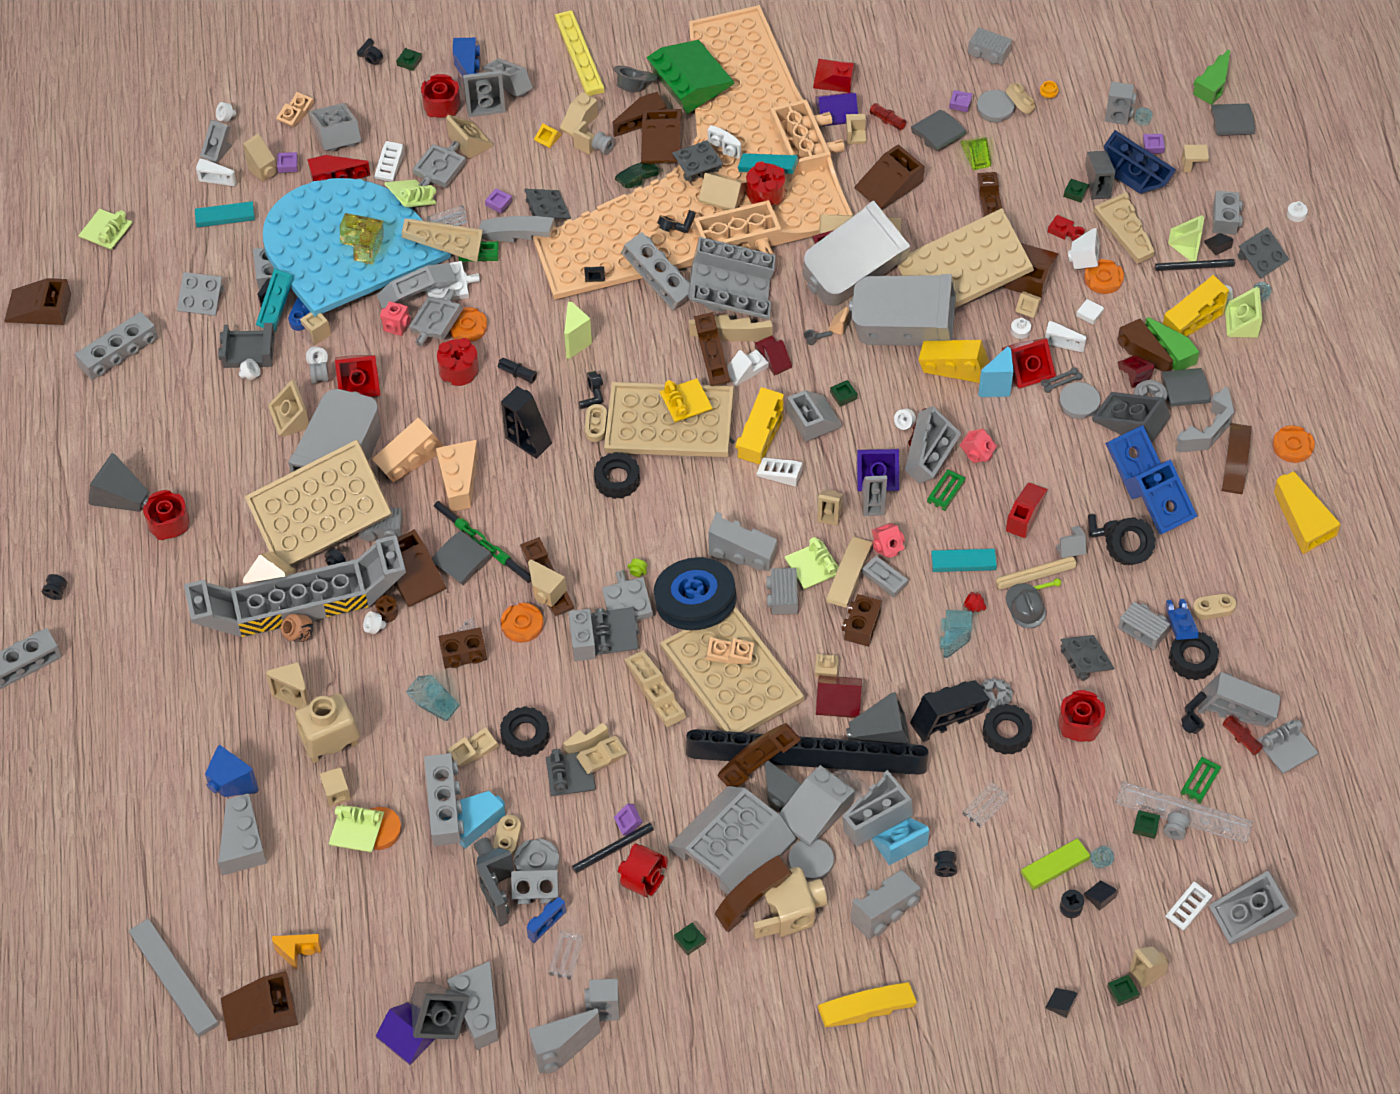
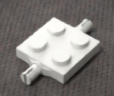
(459, 287)

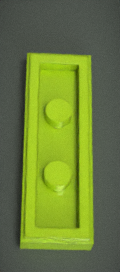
(1055, 864)

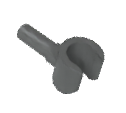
(812, 337)

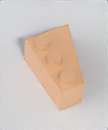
(408, 451)
(458, 471)

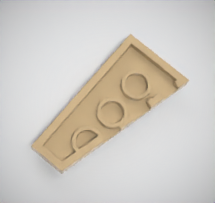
(1123, 223)
(447, 238)

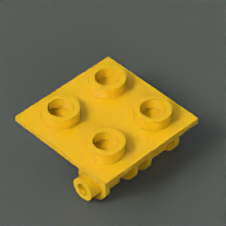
(685, 399)

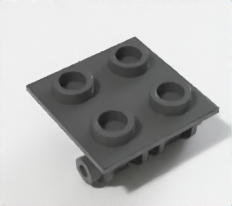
(698, 160)
(546, 203)
(1263, 252)
(614, 630)
(1085, 656)
(567, 774)

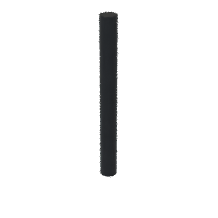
(1194, 264)
(615, 846)

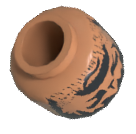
(297, 627)

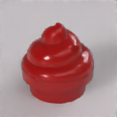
(974, 602)

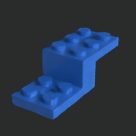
(1151, 479)

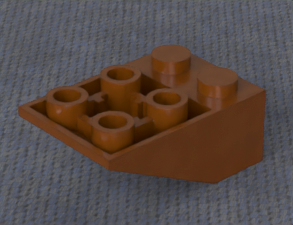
(661, 135)
(891, 177)
(1037, 280)
(40, 302)
(421, 574)
(259, 1007)

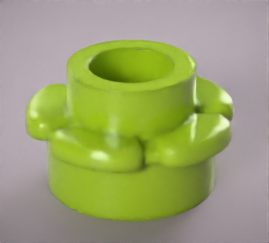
(637, 567)

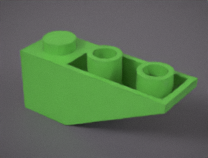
(1211, 84)
(1176, 345)

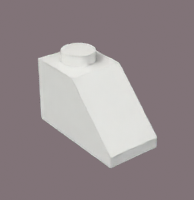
(1085, 250)

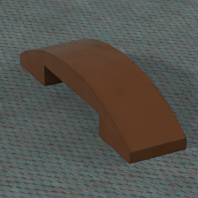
(989, 192)
(711, 349)
(1236, 458)
(536, 551)
(757, 753)
(750, 890)

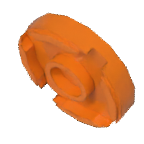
(1105, 277)
(469, 325)
(1293, 444)
(522, 622)
(389, 829)

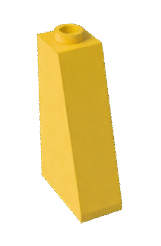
(1305, 513)

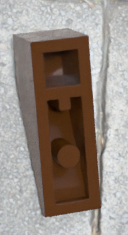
(632, 117)
(1140, 341)

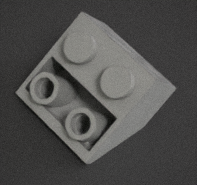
(811, 414)

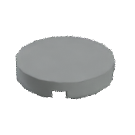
(995, 106)
(1079, 400)
(536, 856)
(814, 859)

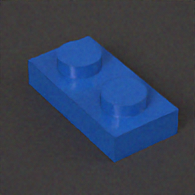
(551, 914)

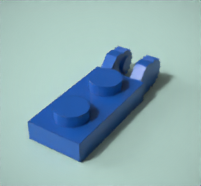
(1181, 620)

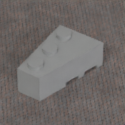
(930, 444)
(740, 545)
(1241, 699)
(877, 811)
(240, 839)
(885, 905)
(480, 1010)

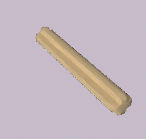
(1035, 572)

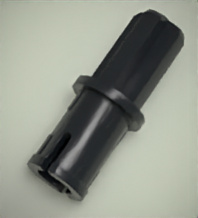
(517, 370)

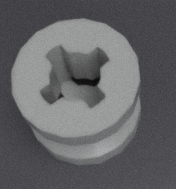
(603, 143)
(319, 372)
(1176, 826)

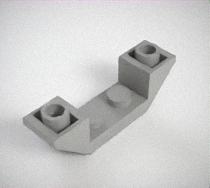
(416, 282)
(1195, 440)

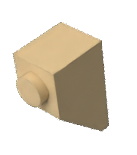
(581, 108)
(259, 158)
(829, 507)
(546, 583)
(1148, 965)

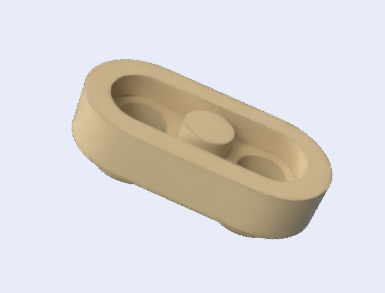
(1020, 98)
(595, 424)
(1215, 606)
(508, 834)

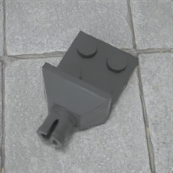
(493, 867)

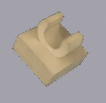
(1028, 304)
(826, 665)

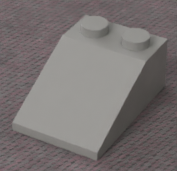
(484, 93)
(335, 126)
(817, 805)
(1253, 909)
(562, 1039)

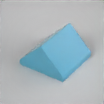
(997, 376)
(902, 840)

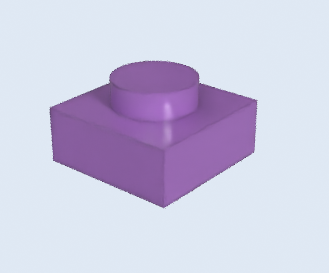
(960, 101)
(1153, 143)
(287, 162)
(498, 200)
(627, 819)

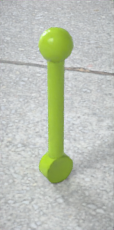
(1057, 582)

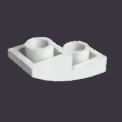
(730, 145)

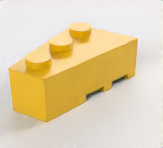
(1198, 308)
(954, 359)
(761, 426)

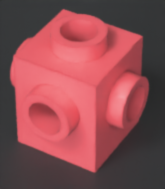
(395, 318)
(978, 446)
(888, 540)

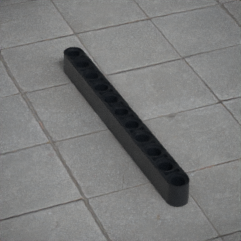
(814, 752)

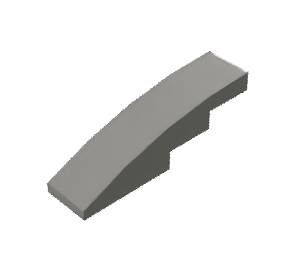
(514, 227)

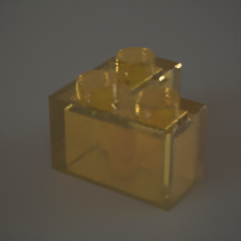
(363, 234)

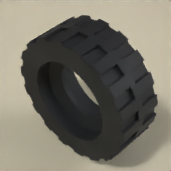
(614, 461)
(1146, 536)
(1192, 670)
(1009, 713)
(531, 746)

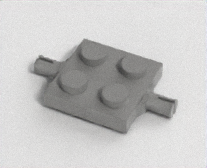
(439, 165)
(435, 317)
(629, 594)

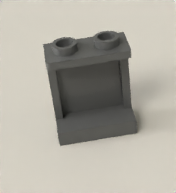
(242, 345)

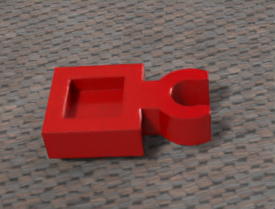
(1064, 227)

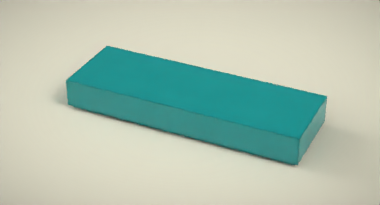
(787, 162)
(224, 214)
(275, 298)
(963, 560)

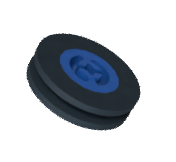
(697, 609)

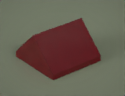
(838, 696)

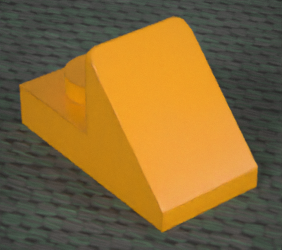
(291, 945)

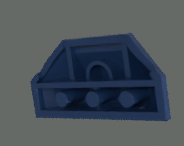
(1136, 165)

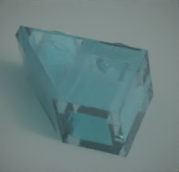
(957, 631)
(432, 697)

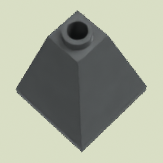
(117, 487)
(881, 723)
(437, 1011)

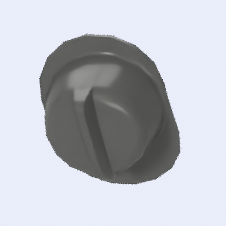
(632, 79)
(1025, 605)

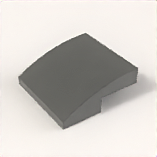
(1232, 119)
(938, 130)
(1186, 387)
(461, 557)

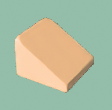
(840, 321)

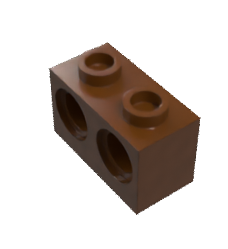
(865, 620)
(462, 643)

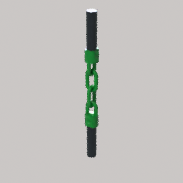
(502, 557)

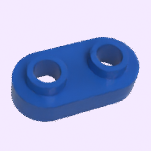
(298, 310)

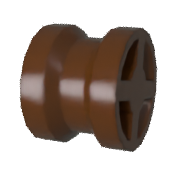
(383, 604)

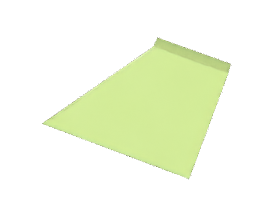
(1187, 237)

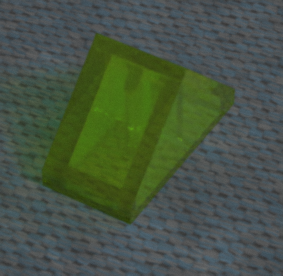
(977, 152)

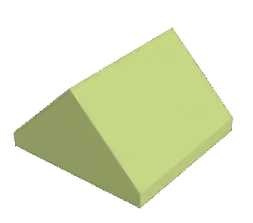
(1244, 315)
(577, 330)

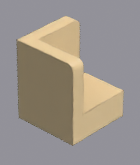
(855, 128)
(583, 138)
(1192, 154)
(316, 326)
(335, 786)

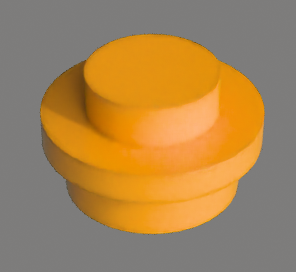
(1049, 89)

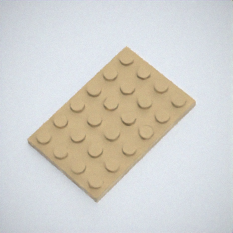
(976, 255)
(642, 424)
(319, 504)
(733, 694)

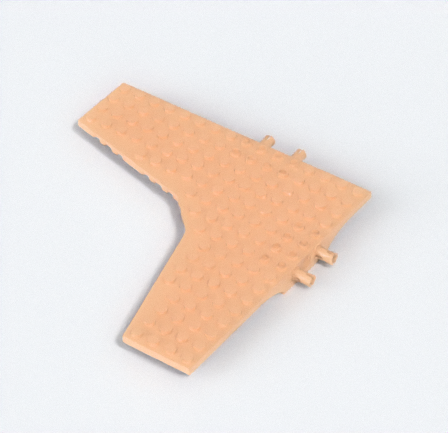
(766, 118)

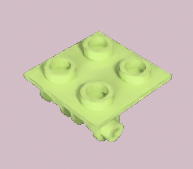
(411, 194)
(106, 228)
(812, 563)
(356, 828)

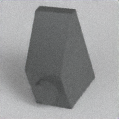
(779, 786)

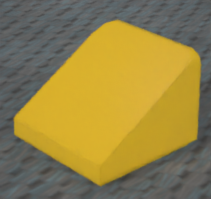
(547, 136)

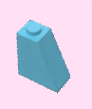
(479, 815)

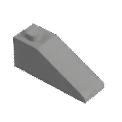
(514, 76)
(874, 495)

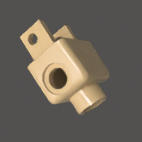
(326, 726)
(792, 905)

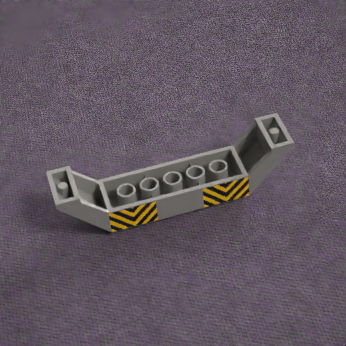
(314, 592)

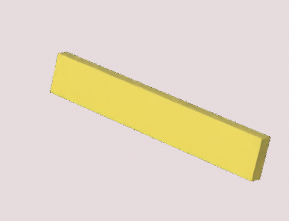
(579, 53)

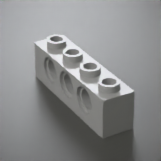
(657, 280)
(116, 346)
(26, 660)
(436, 768)

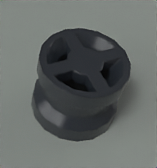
(54, 587)
(945, 863)
(1072, 909)

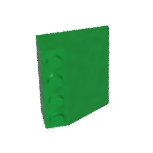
(689, 73)

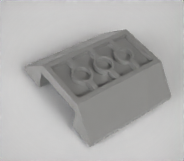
(731, 277)
(733, 837)

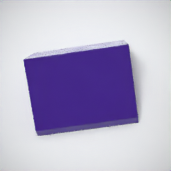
(838, 106)
(878, 463)
(397, 1034)

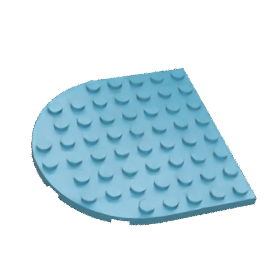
(304, 241)

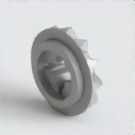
(1154, 387)
(1004, 689)

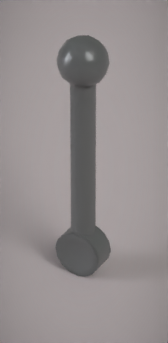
(1045, 382)
(1048, 388)

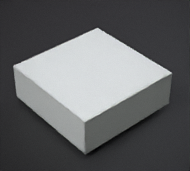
(1090, 311)

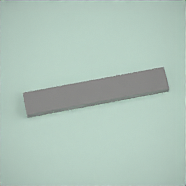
(173, 978)

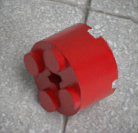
(440, 96)
(765, 183)
(457, 361)
(166, 514)
(1081, 716)
(642, 870)

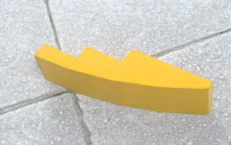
(866, 1004)

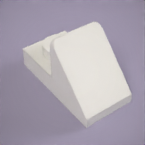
(746, 366)

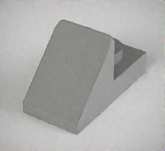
(215, 142)

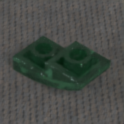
(633, 175)

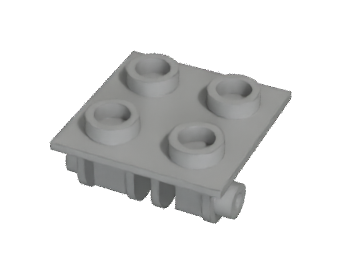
(199, 293)
(1287, 746)

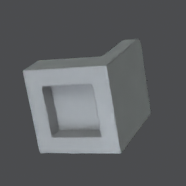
(1073, 544)

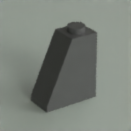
(1099, 174)

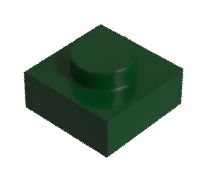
(409, 59)
(1076, 190)
(843, 393)
(1146, 824)
(689, 938)
(1123, 990)

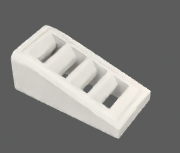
(391, 150)
(214, 173)
(1064, 338)
(778, 476)
(1201, 893)

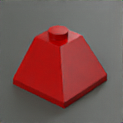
(834, 75)
(1031, 362)
(358, 374)

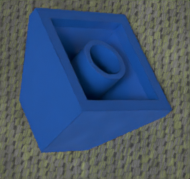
(230, 775)

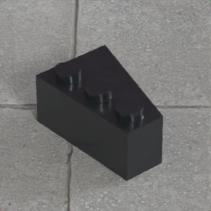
(524, 422)
(948, 706)

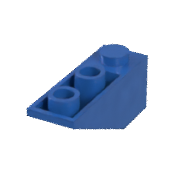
(465, 55)

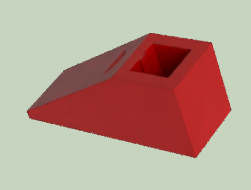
(333, 167)
(1025, 510)

